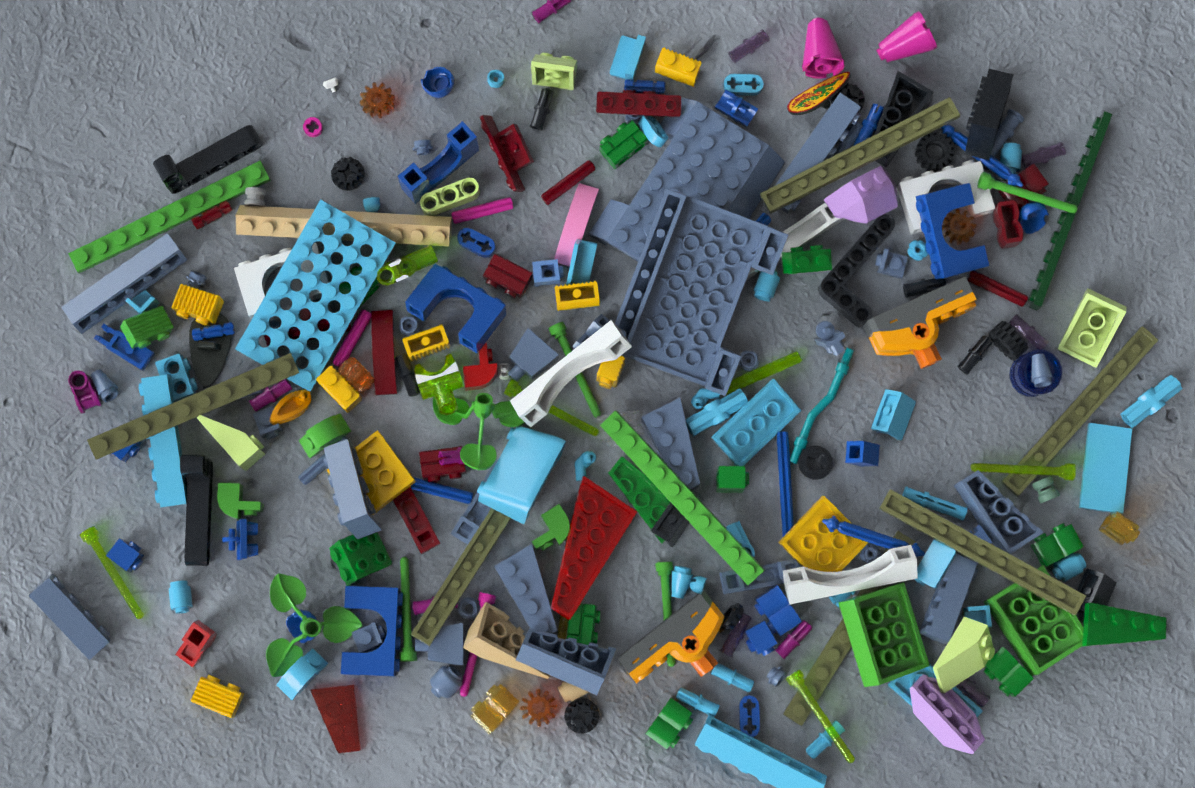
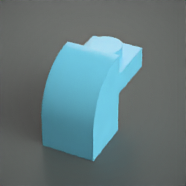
(301, 673)

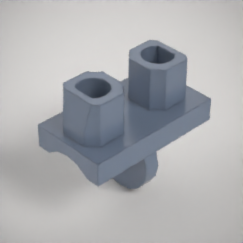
(830, 338)

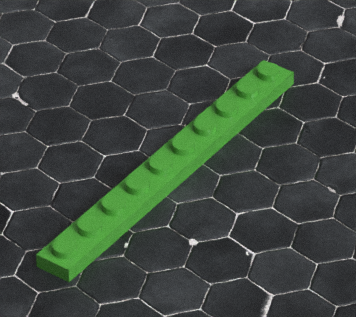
(168, 217)
(682, 497)

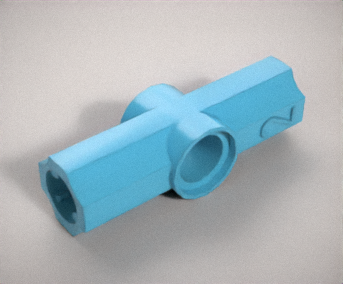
(1151, 401)
(716, 412)

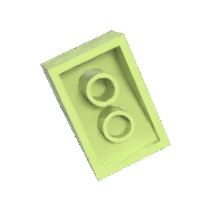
(553, 71)
(1092, 327)
(237, 444)
(964, 654)

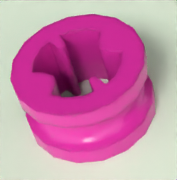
(308, 122)

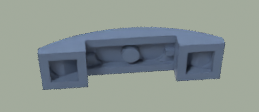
(472, 517)
(772, 575)

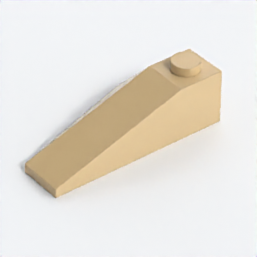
(497, 639)

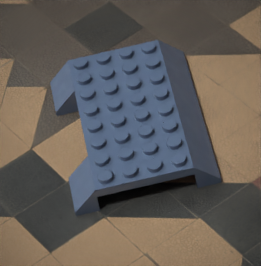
(705, 161)
(691, 286)

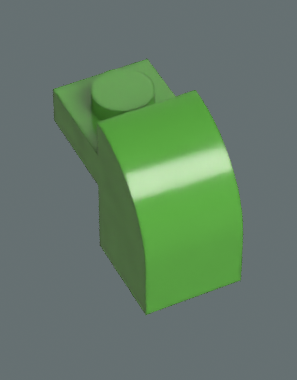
(324, 434)
(231, 503)
(558, 527)

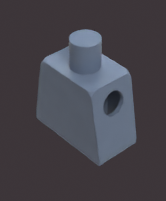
(531, 356)
(446, 646)

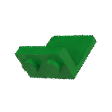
(359, 557)

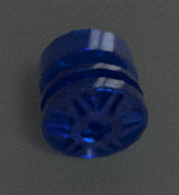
(1021, 376)

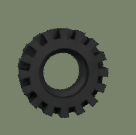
(934, 139)
(1008, 340)

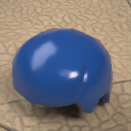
(438, 82)
(1032, 217)
(293, 624)

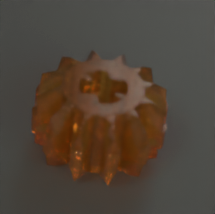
(380, 92)
(966, 229)
(356, 374)
(540, 715)

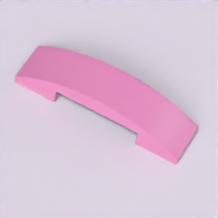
(576, 222)

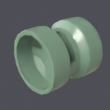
(1047, 494)

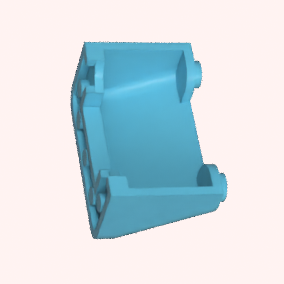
(521, 472)

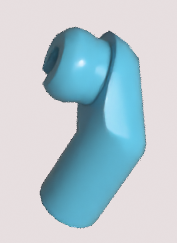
(702, 397)

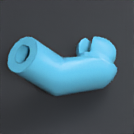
(583, 463)

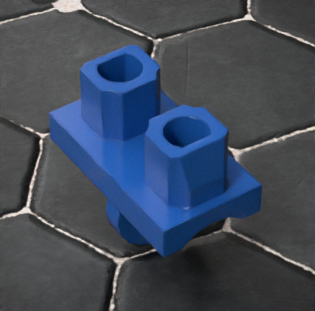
(736, 108)
(243, 530)

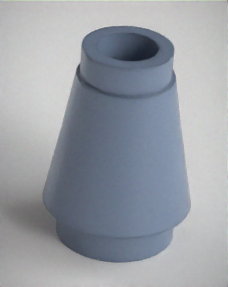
(1041, 372)
(104, 386)

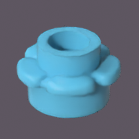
(912, 250)

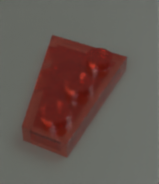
(340, 716)

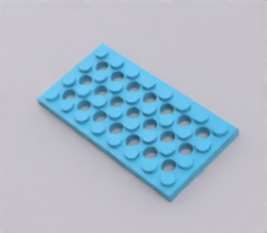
(311, 281)

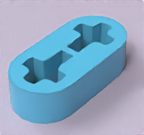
(743, 89)
(653, 130)

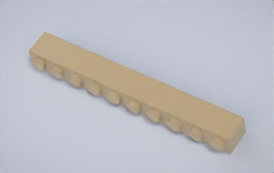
(396, 227)

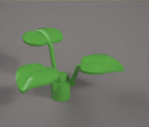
(473, 455)
(286, 594)

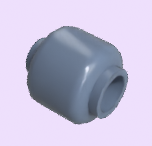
(446, 682)

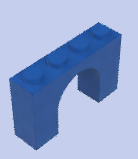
(460, 147)
(932, 211)
(442, 284)
(382, 660)

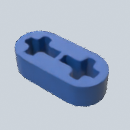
(478, 238)
(755, 716)

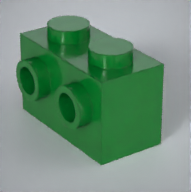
(806, 260)

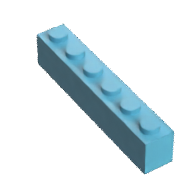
(165, 446)
(756, 757)

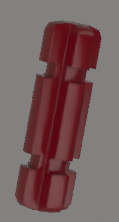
(211, 214)

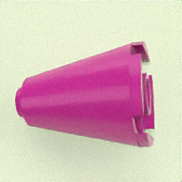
(907, 40)
(821, 51)

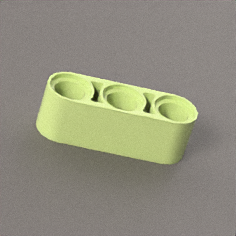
(456, 188)

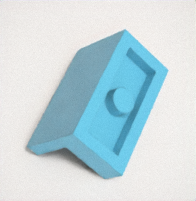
(627, 57)
(581, 262)
(893, 414)
(934, 564)

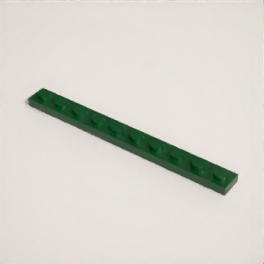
(1066, 218)

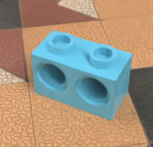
(181, 377)

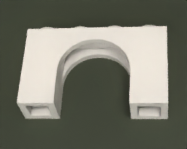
(967, 173)
(253, 277)

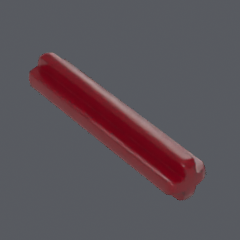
(568, 182)
(997, 288)

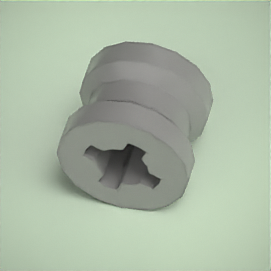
(255, 196)

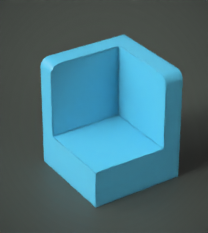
(143, 302)
(979, 614)

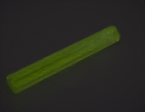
(764, 371)

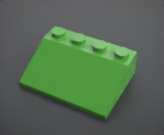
(1035, 627)
(884, 634)

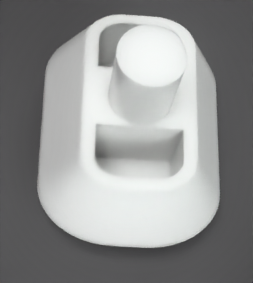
(331, 83)
(503, 370)

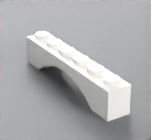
(807, 229)
(537, 398)
(892, 567)

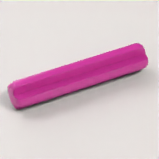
(482, 210)
(352, 337)

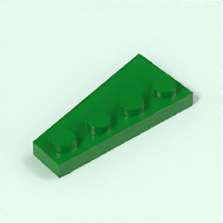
(640, 492)
(1116, 626)

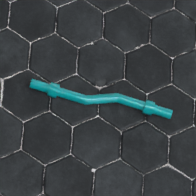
(841, 369)

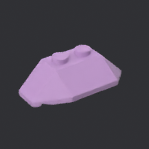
(864, 197)
(946, 715)

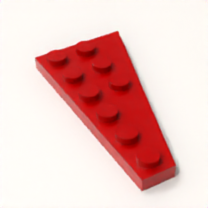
(593, 535)

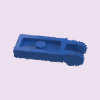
(122, 348)

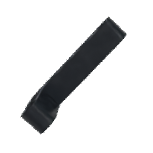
(207, 161)
(852, 267)
(199, 508)

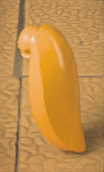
(290, 407)

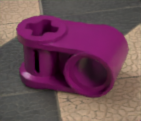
(84, 395)

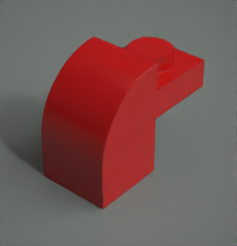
(481, 375)
(196, 642)

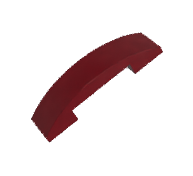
(383, 352)
(416, 521)

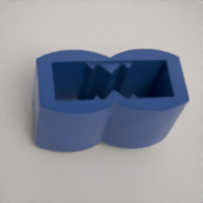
(777, 610)

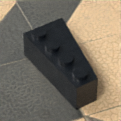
(904, 101)
(987, 113)

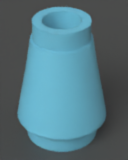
(680, 581)

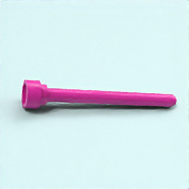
(467, 678)

